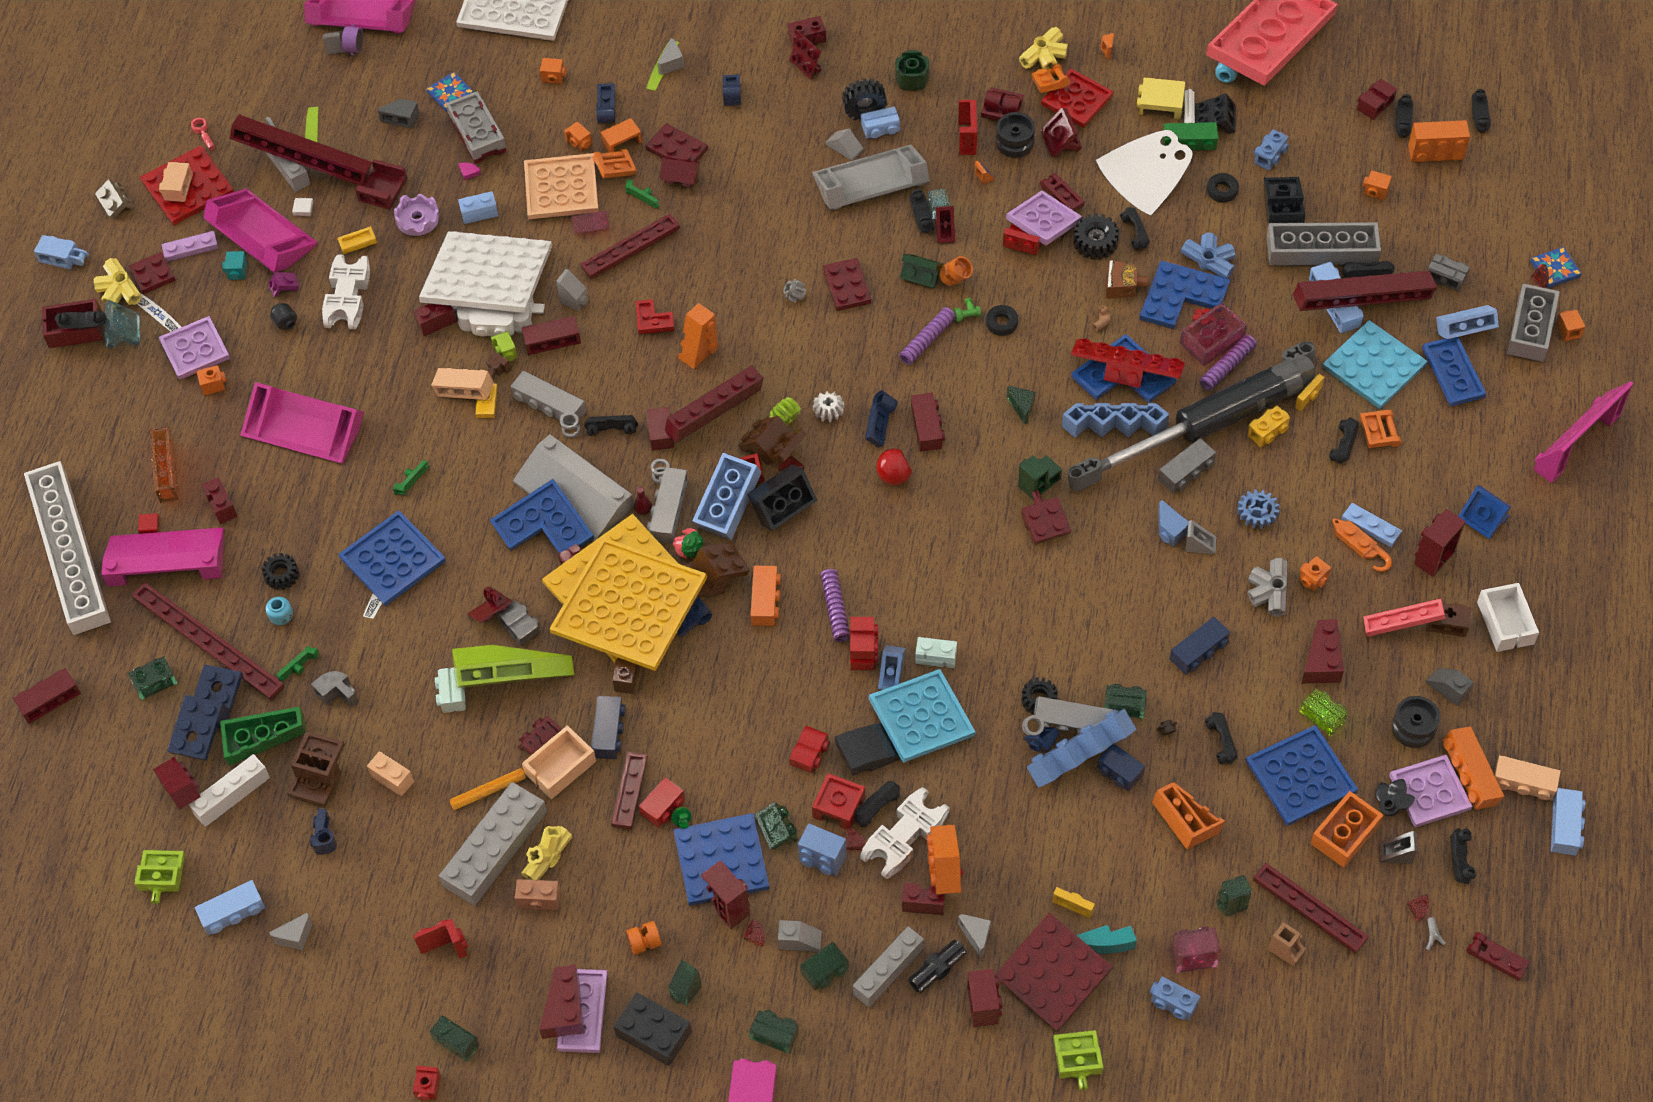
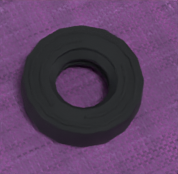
(1222, 178)
(1002, 310)

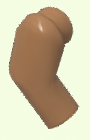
(1104, 318)

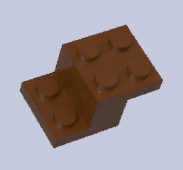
(771, 439)
(720, 564)
(316, 769)

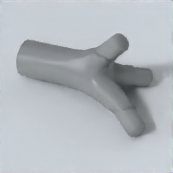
(1433, 933)

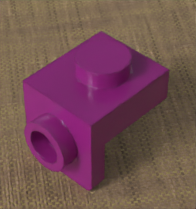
(283, 281)

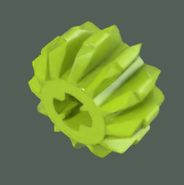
(787, 410)

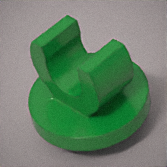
(681, 817)

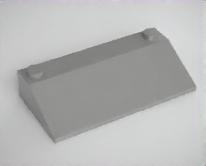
(871, 176)
(590, 492)

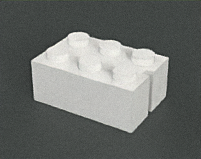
(1507, 617)

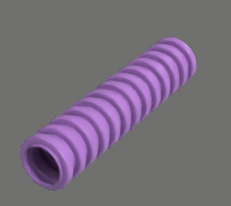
(927, 336)
(1228, 362)
(835, 605)

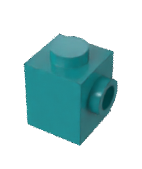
(235, 265)

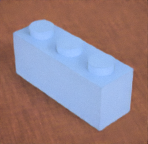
(1467, 322)
(1567, 822)
(230, 907)

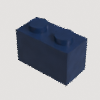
(1120, 767)

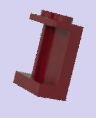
(382, 185)

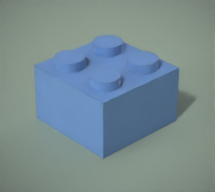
(822, 850)

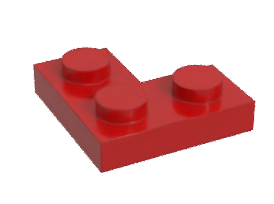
(649, 321)

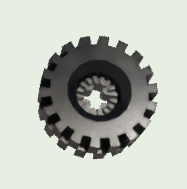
(863, 98)
(1100, 228)

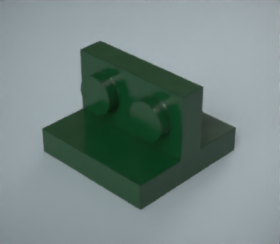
(920, 270)

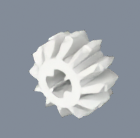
(828, 406)

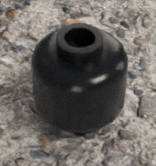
(283, 316)

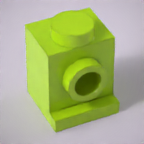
(504, 346)

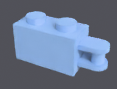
(59, 252)

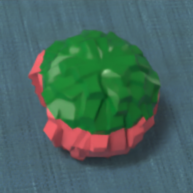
(689, 544)

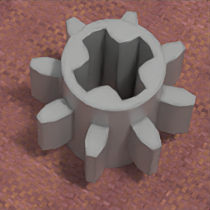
(794, 290)

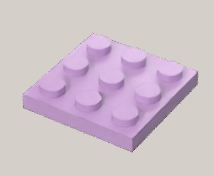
(1043, 217)
(194, 347)
(1435, 790)

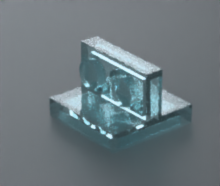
(121, 325)

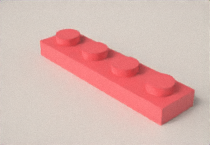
(1404, 617)

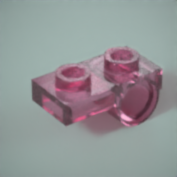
(590, 222)

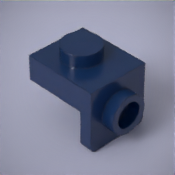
(1042, 741)

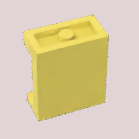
(1161, 95)

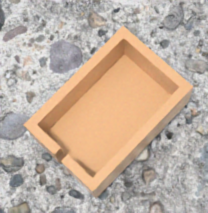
(559, 762)

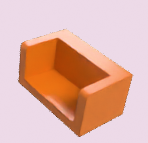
(619, 134)

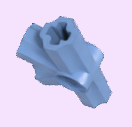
(1210, 256)

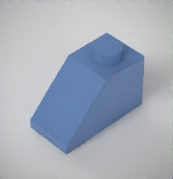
(1171, 524)
(891, 666)

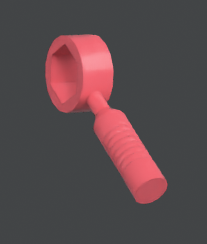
(198, 130)

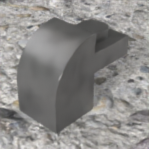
(332, 685)

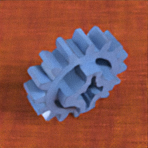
(1258, 509)

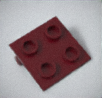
(805, 56)
(495, 602)

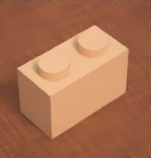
(176, 181)
(390, 773)

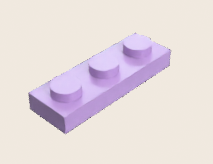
(189, 246)

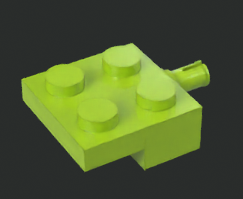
(159, 872)
(1078, 1056)

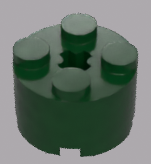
(912, 70)

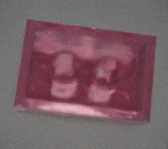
(1213, 334)

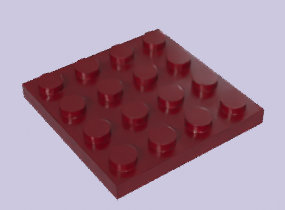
(1053, 971)

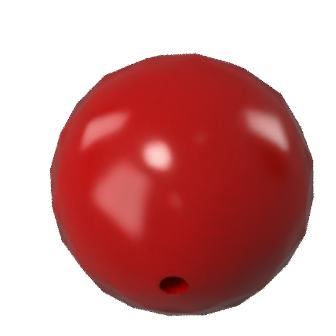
(893, 467)

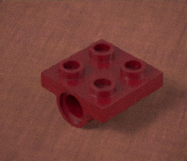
(1000, 102)

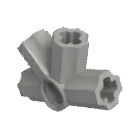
(1266, 587)

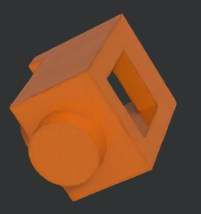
(578, 136)

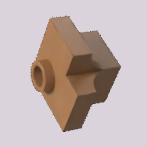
(1287, 944)

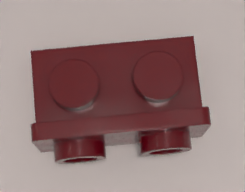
(543, 731)

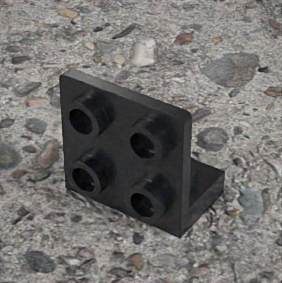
(1219, 110)

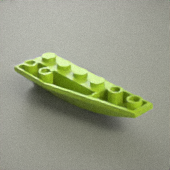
(506, 664)

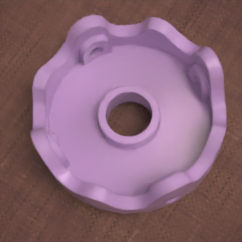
(409, 208)

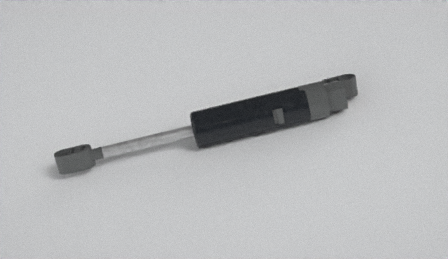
(1215, 410)

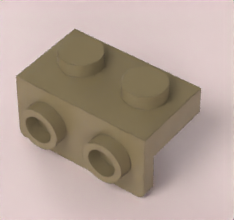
(113, 198)

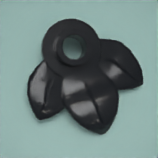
(1395, 794)

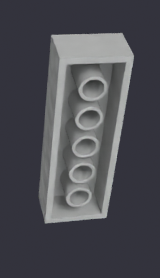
(1322, 243)
(493, 843)

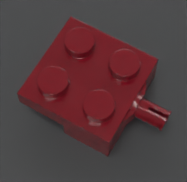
(1045, 519)

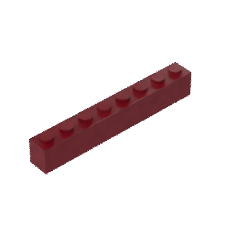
(300, 150)
(1364, 290)

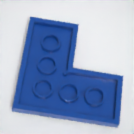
(1177, 285)
(1091, 376)
(544, 511)

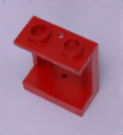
(967, 135)

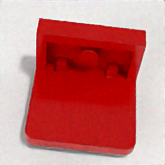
(1020, 240)
(439, 935)

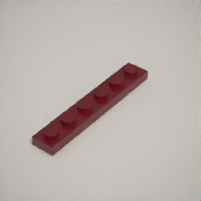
(630, 246)
(1310, 908)

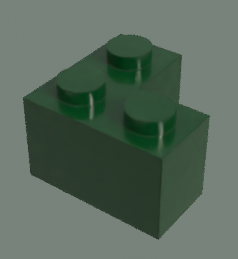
(1038, 475)

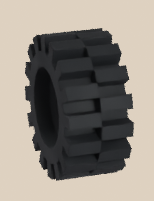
(282, 580)
(1037, 686)

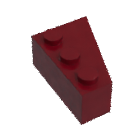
(1325, 655)
(729, 894)
(563, 1005)

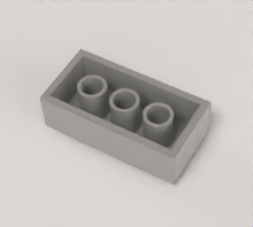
(1533, 322)

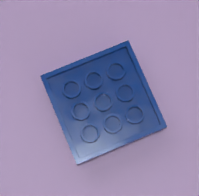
(392, 558)
(1301, 775)
(728, 840)

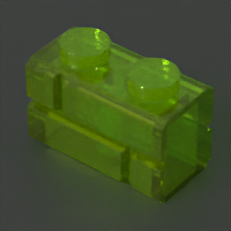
(1323, 711)

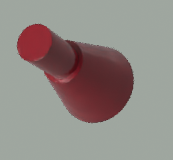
(642, 503)

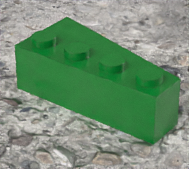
(260, 732)

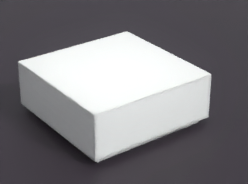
(302, 207)

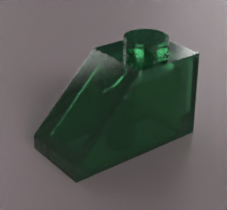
(684, 983)

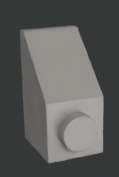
(571, 291)
(798, 936)

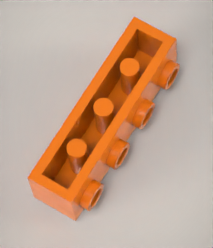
(1473, 768)

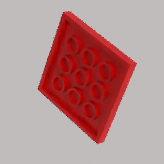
(205, 185)

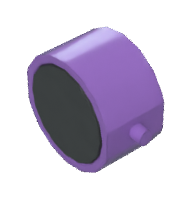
(352, 39)

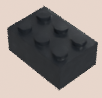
(782, 497)
(652, 1029)

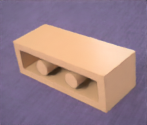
(462, 383)
(1526, 778)

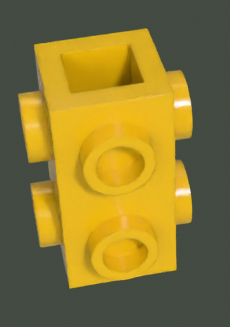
(1267, 427)

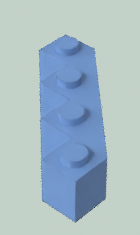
(1125, 417)
(1081, 747)

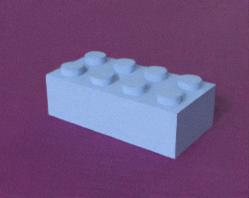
(726, 496)

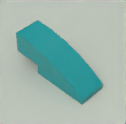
(1108, 942)

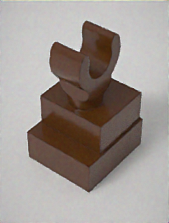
(497, 365)

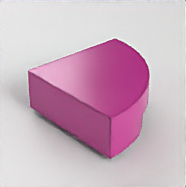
(469, 170)

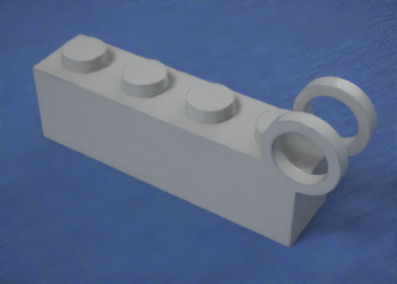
(293, 172)
(549, 400)
(668, 501)
(1063, 715)

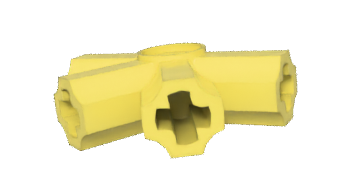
(1045, 50)
(116, 284)
(546, 853)

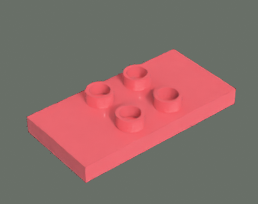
(1269, 35)

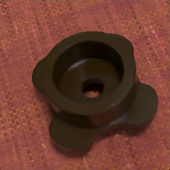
(1167, 727)

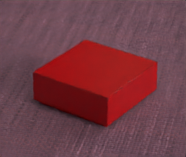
(148, 523)

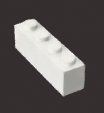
(229, 790)

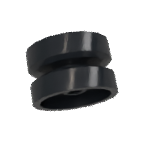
(1015, 134)
(1415, 721)

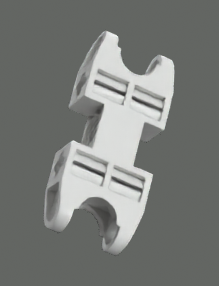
(345, 302)
(895, 843)

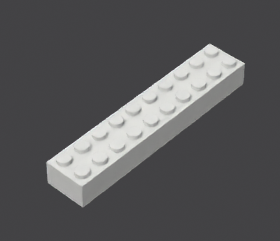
(67, 548)

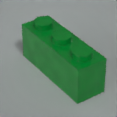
(1194, 135)

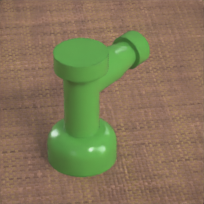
(972, 311)

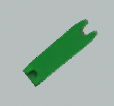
(644, 195)
(412, 477)
(295, 664)

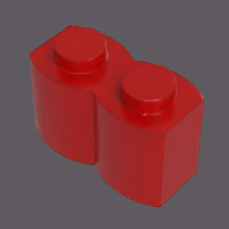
(809, 749)

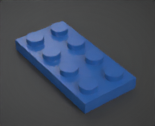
(1454, 371)

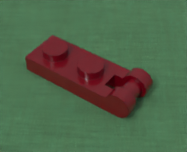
(1062, 192)
(1497, 956)

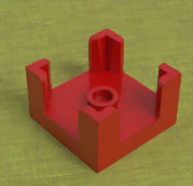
(838, 800)

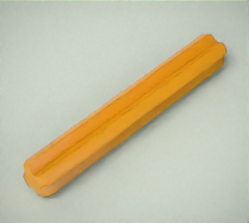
(487, 789)

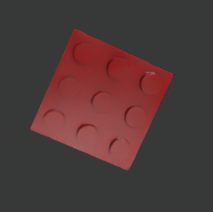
(1081, 98)

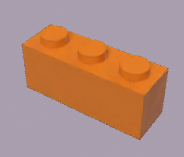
(765, 596)

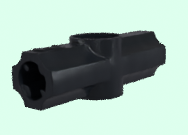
(937, 966)

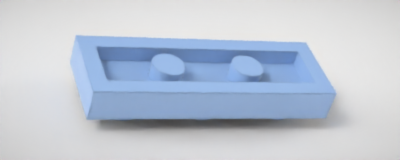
(1372, 525)

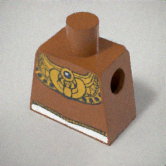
(1123, 280)

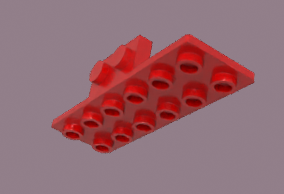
(1127, 365)

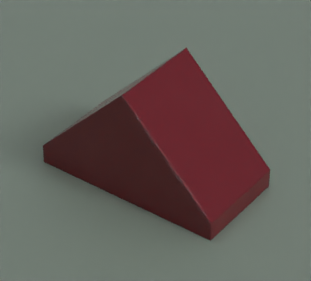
(945, 224)

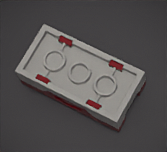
(476, 127)

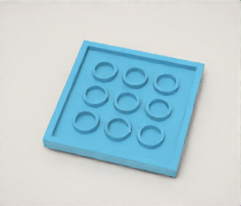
(1374, 364)
(921, 715)

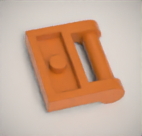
(1044, 79)
(618, 164)
(1374, 429)

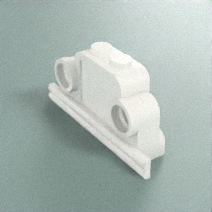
(494, 322)

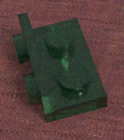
(776, 825)

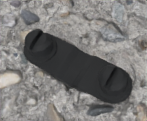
(1480, 111)
(1404, 116)
(921, 211)
(1142, 239)
(1365, 269)
(81, 320)
(623, 422)
(1344, 450)
(1229, 752)
(875, 802)
(1462, 871)

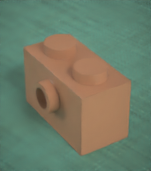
(537, 894)

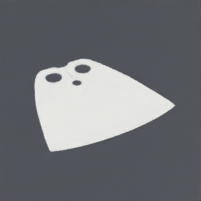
(1141, 173)

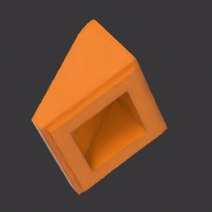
(1106, 44)
(983, 173)

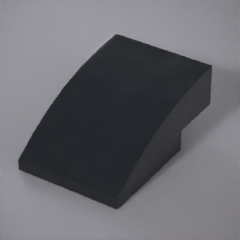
(1284, 200)
(866, 748)

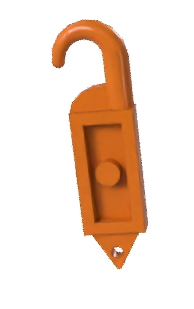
(1361, 543)

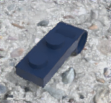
(605, 103)
(882, 406)

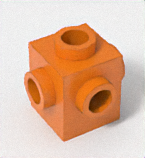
(1314, 574)

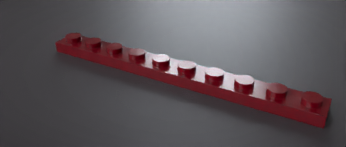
(207, 640)

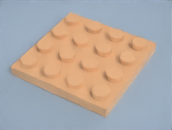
(560, 186)

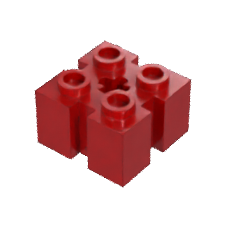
(863, 643)

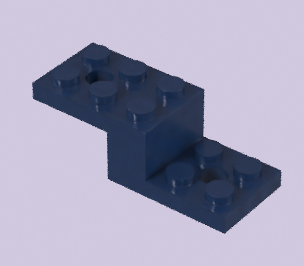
(204, 712)

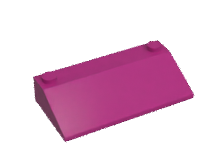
(367, 14)
(258, 229)
(1606, 408)
(301, 423)
(163, 553)

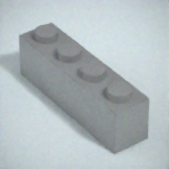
(888, 967)

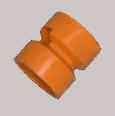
(956, 271)
(643, 938)

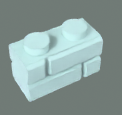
(936, 652)
(449, 697)

